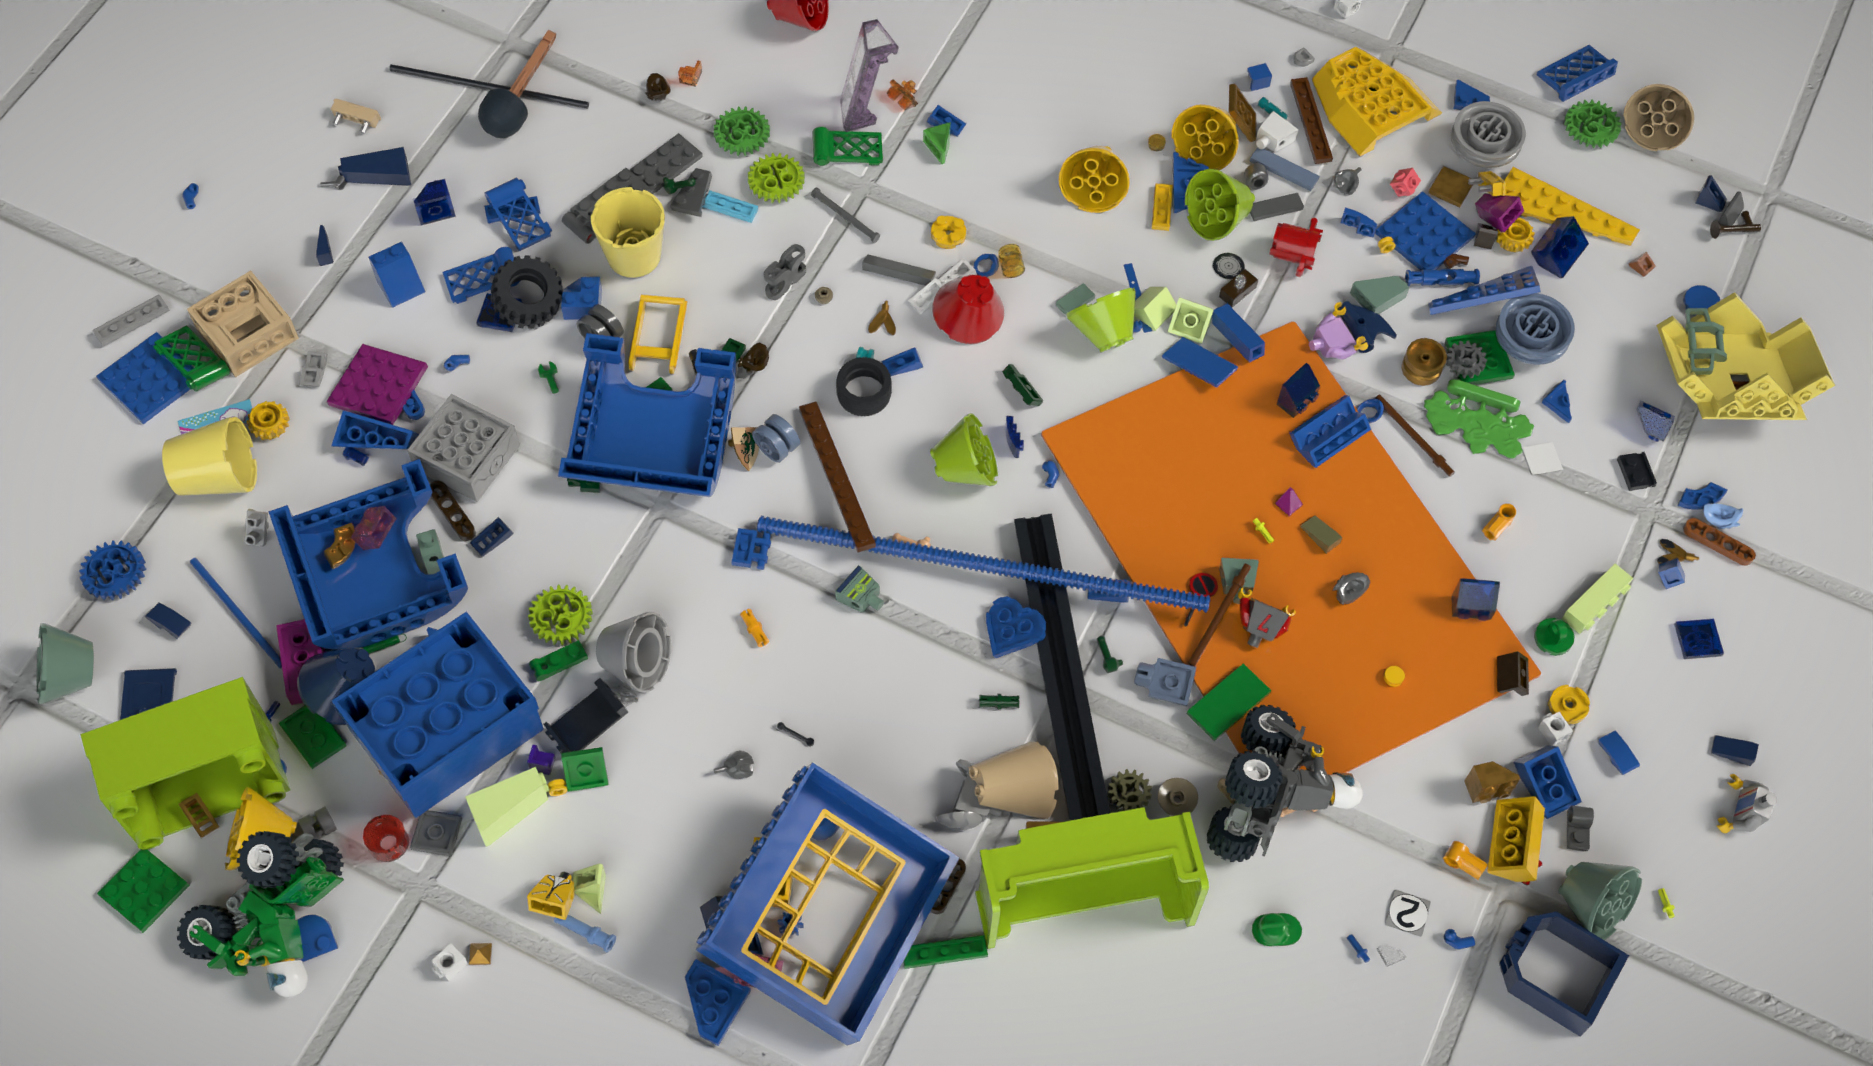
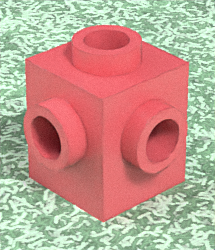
(1405, 182)

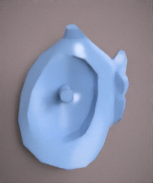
(1722, 515)

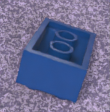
(1548, 780)

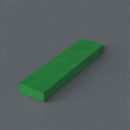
(946, 952)

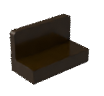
(1513, 673)

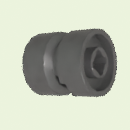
(323, 819)

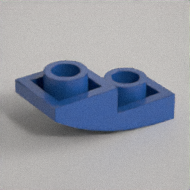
(1356, 219)
(1619, 752)

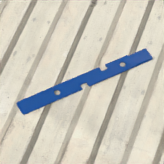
(1132, 277)

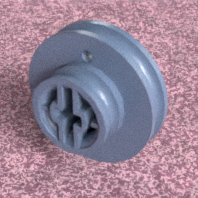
(1537, 313)

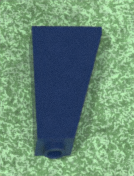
(378, 167)

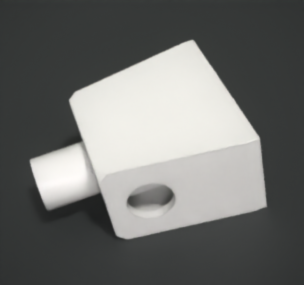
(1275, 133)

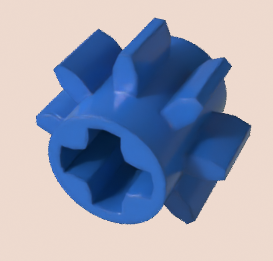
(785, 921)

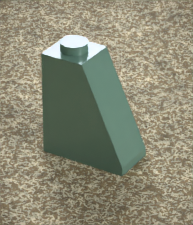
(1379, 293)

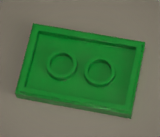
(312, 736)

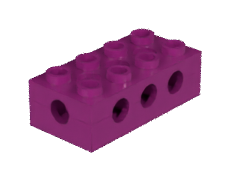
(295, 650)

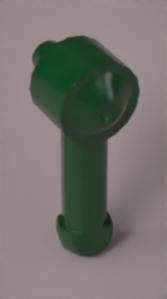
(671, 186)
(1110, 663)

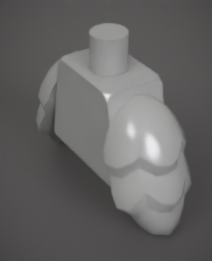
(967, 811)

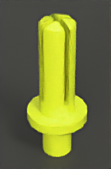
(1260, 526)
(1666, 903)

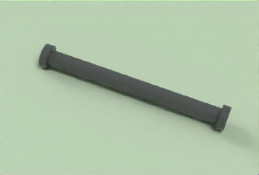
(817, 194)

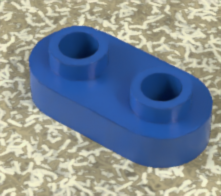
(412, 405)

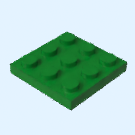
(1498, 363)
(143, 889)

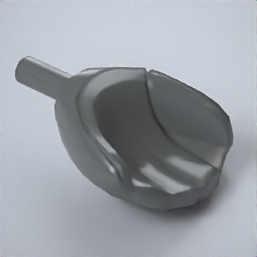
(1347, 180)
(738, 765)

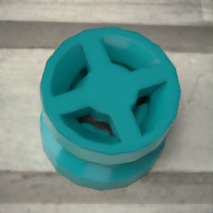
(865, 353)

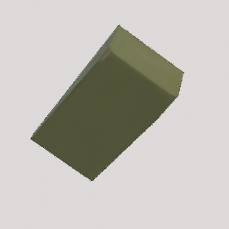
(1321, 534)

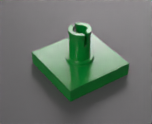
(585, 769)

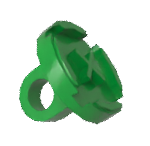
(1554, 636)

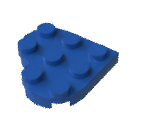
(1013, 626)

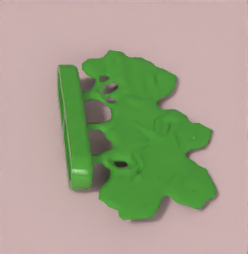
(1479, 426)

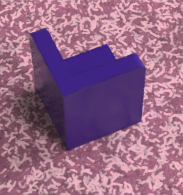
(541, 760)

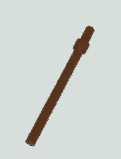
(1438, 460)
(1237, 582)

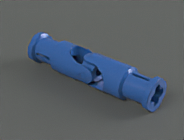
(1430, 277)

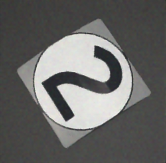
(1408, 913)

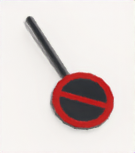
(1202, 584)

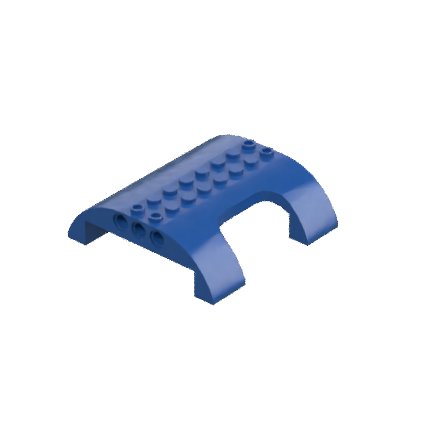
(650, 434)
(375, 589)

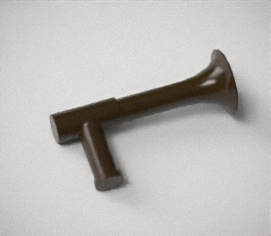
(1716, 228)

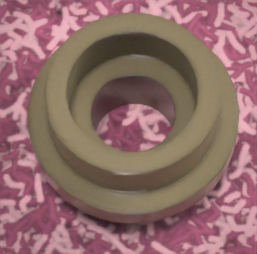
(824, 299)

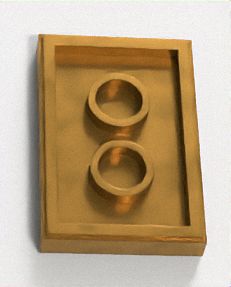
(1242, 112)

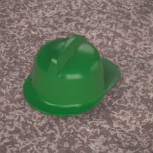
(1276, 929)

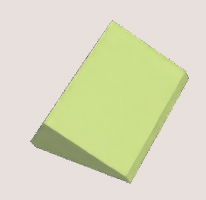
(1154, 306)
(1191, 320)

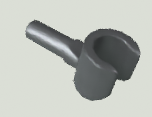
(338, 184)

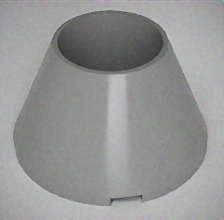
(636, 650)

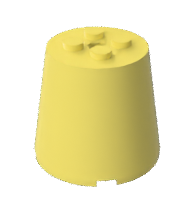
(629, 230)
(211, 460)

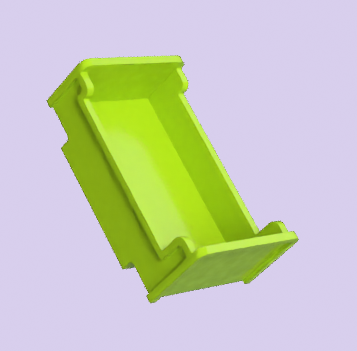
(1092, 867)

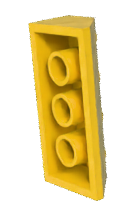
(1516, 839)

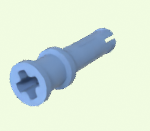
(593, 934)

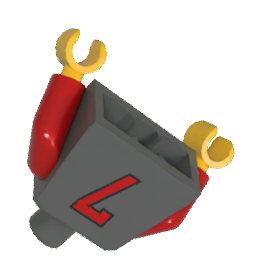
(1262, 619)

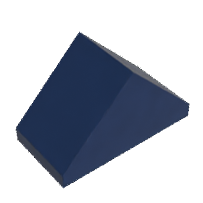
(1711, 195)

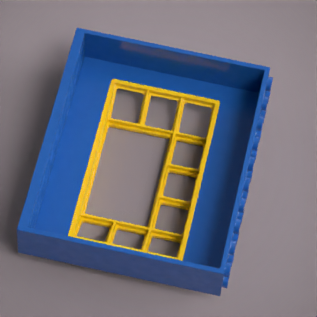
(884, 932)

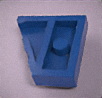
(1467, 95)

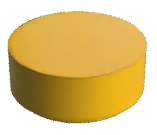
(1394, 676)

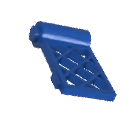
(504, 196)
(498, 258)

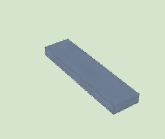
(1285, 168)

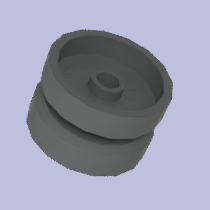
(600, 322)

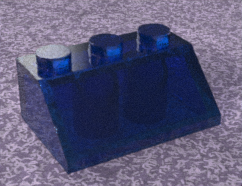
(1560, 246)

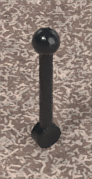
(809, 741)

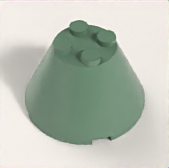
(1601, 894)

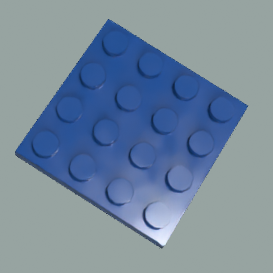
(1425, 232)
(145, 380)

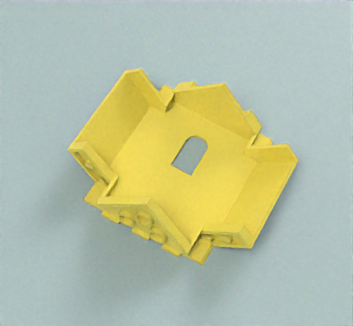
(1780, 366)

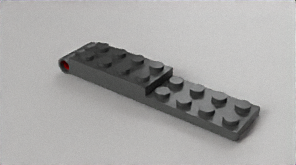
(647, 175)

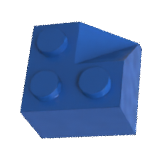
(581, 297)

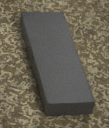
(1276, 206)

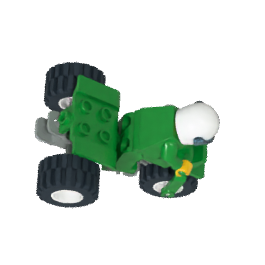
(275, 875)

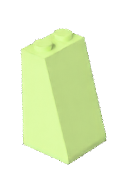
(507, 803)

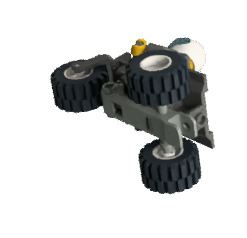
(1272, 781)

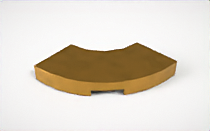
(342, 546)

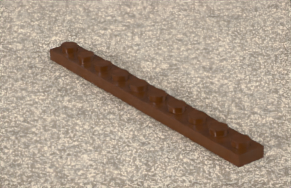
(837, 477)

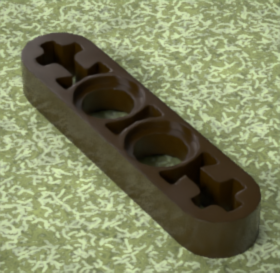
(451, 511)

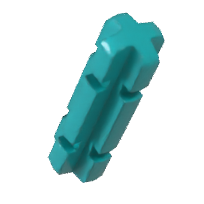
(1270, 107)

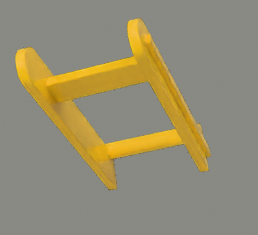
(657, 352)

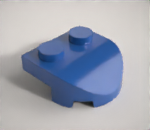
(316, 936)

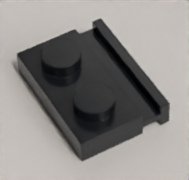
(1636, 471)

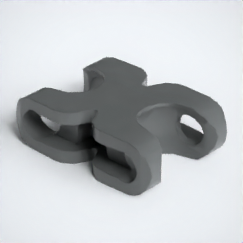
(785, 272)

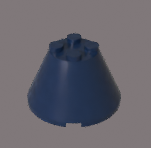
(329, 676)

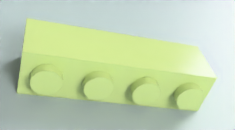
(1597, 599)

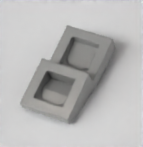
(314, 369)

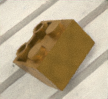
(1490, 781)

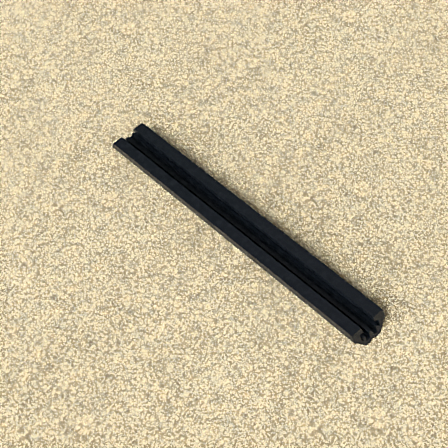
(1063, 675)

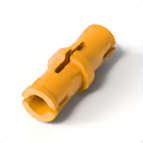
(754, 628)

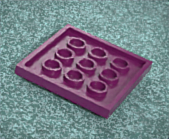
(377, 384)

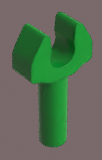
(549, 374)

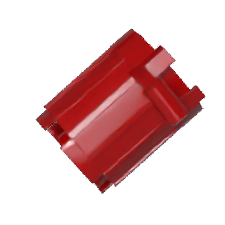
(1296, 244)

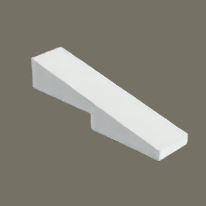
(924, 298)

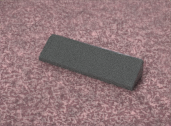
(897, 270)

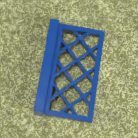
(1585, 79)

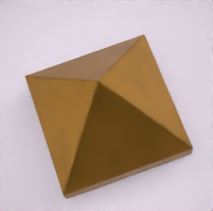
(480, 954)

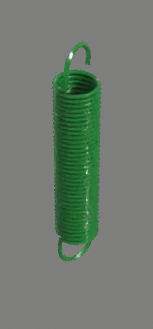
(383, 644)

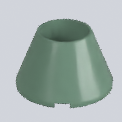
(62, 663)

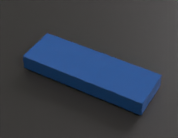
(492, 217)

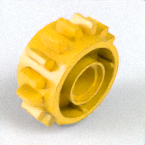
(1517, 236)
(277, 417)

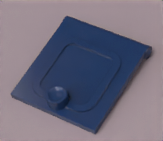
(146, 690)

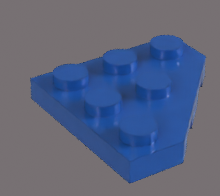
(714, 1000)

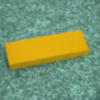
(1162, 207)

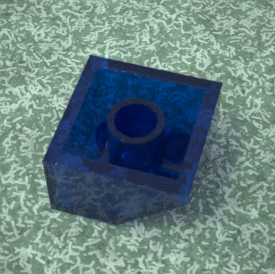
(434, 203)

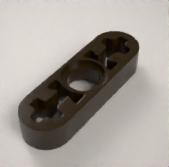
(949, 894)

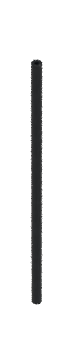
(489, 86)

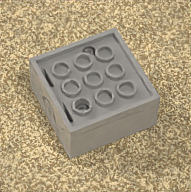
(464, 447)

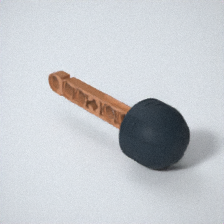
(502, 110)

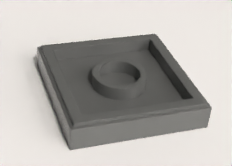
(436, 833)

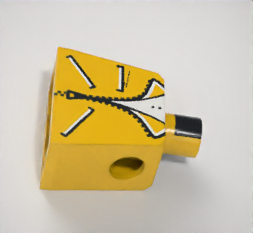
(552, 896)

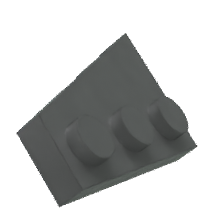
(693, 198)

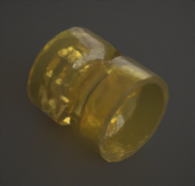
(1011, 260)

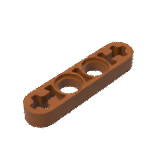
(1717, 544)

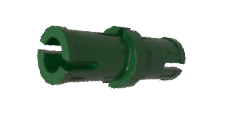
(999, 701)

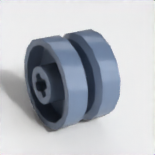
(776, 438)

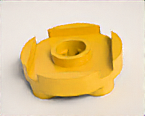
(946, 223)
(1576, 696)

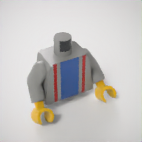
(1752, 808)

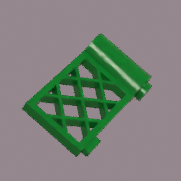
(824, 146)
(204, 372)

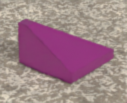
(1289, 502)

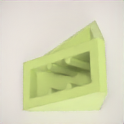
(590, 885)

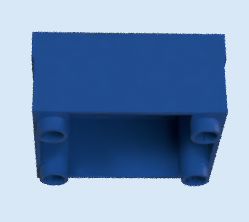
(440, 714)

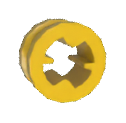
(1386, 245)
(557, 787)

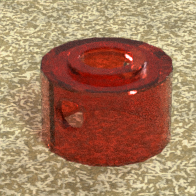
(389, 827)

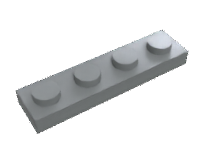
(131, 320)

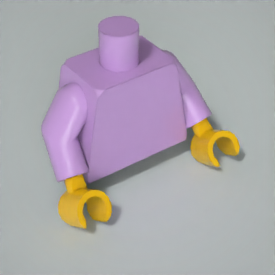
(1334, 338)

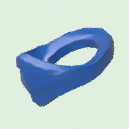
(994, 267)
(1377, 404)

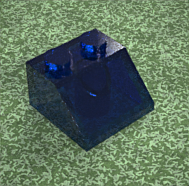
(1299, 391)
(1475, 599)

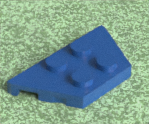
(1182, 174)

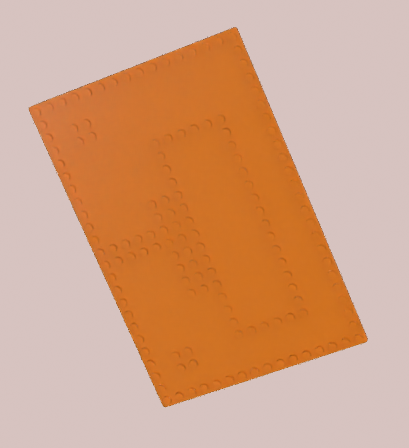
(1177, 488)

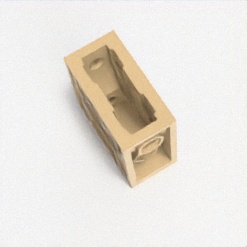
(247, 327)

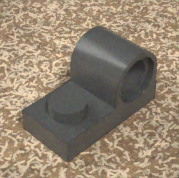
(1578, 827)

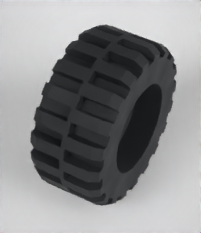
(528, 270)

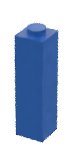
(1238, 332)

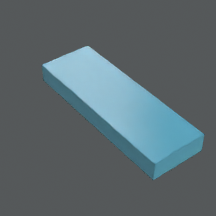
(730, 206)

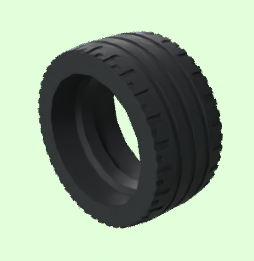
(863, 368)

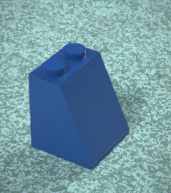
(396, 274)

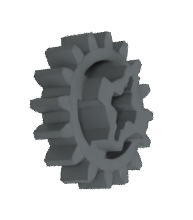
(1466, 359)

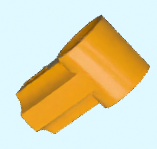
(1499, 522)
(1460, 857)

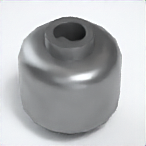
(1256, 176)

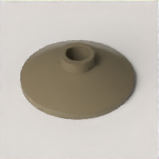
(1181, 789)

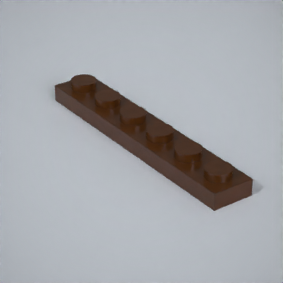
(1311, 120)

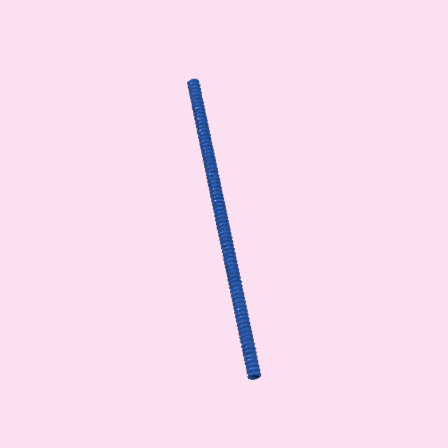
(988, 564)

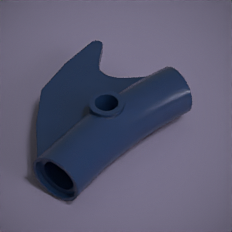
(1365, 323)

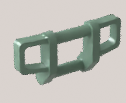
(1714, 354)

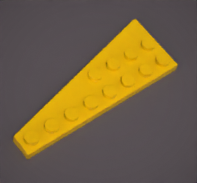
(1549, 203)

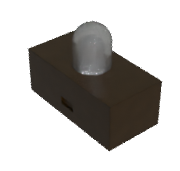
(1238, 288)

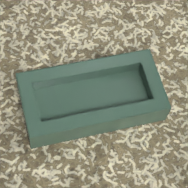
(1076, 298)

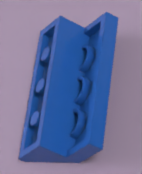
(1330, 431)

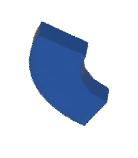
(1698, 498)

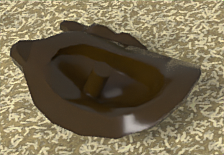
(657, 87)
(755, 359)

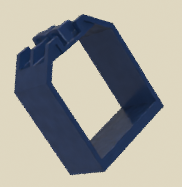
(1580, 939)

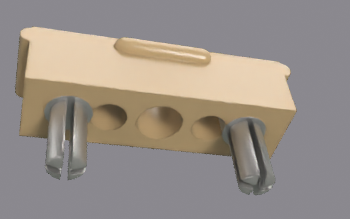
(355, 113)

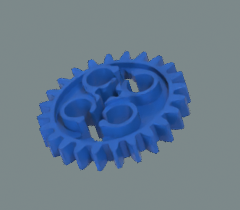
(112, 570)

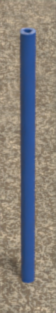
(237, 612)

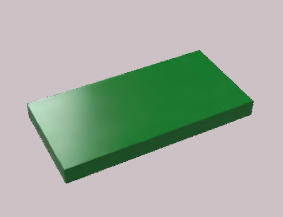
(1228, 702)

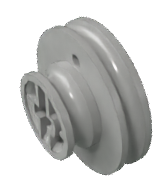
(1488, 134)

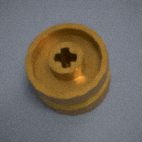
(1424, 361)

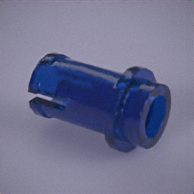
(352, 454)

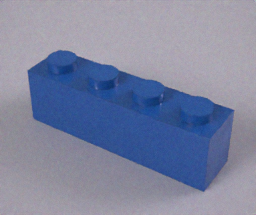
(365, 432)

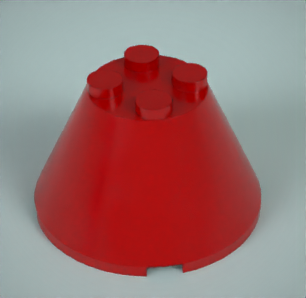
(802, 13)
(968, 309)

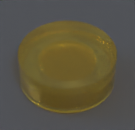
(1156, 142)

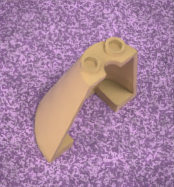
(1018, 781)

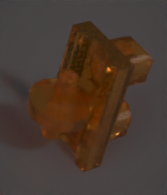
(907, 98)

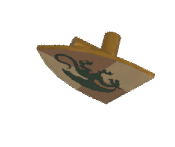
(744, 445)

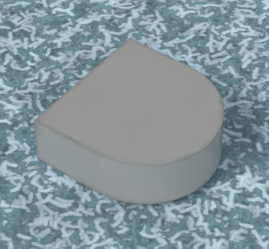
(1303, 58)

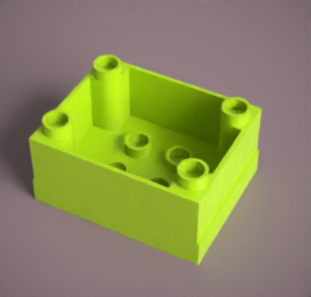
(193, 745)

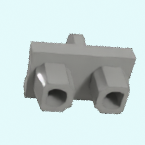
(256, 528)

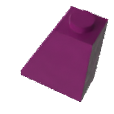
(1499, 210)

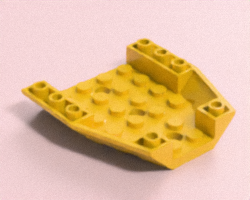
(1365, 114)

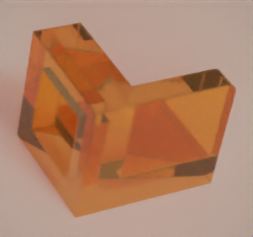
(690, 75)

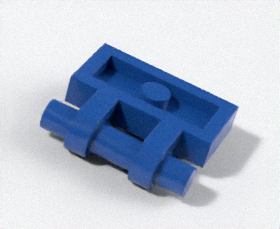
(745, 546)

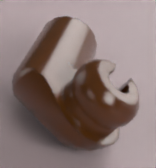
(1455, 259)

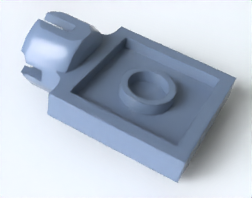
(1166, 680)

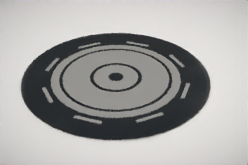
(1228, 265)

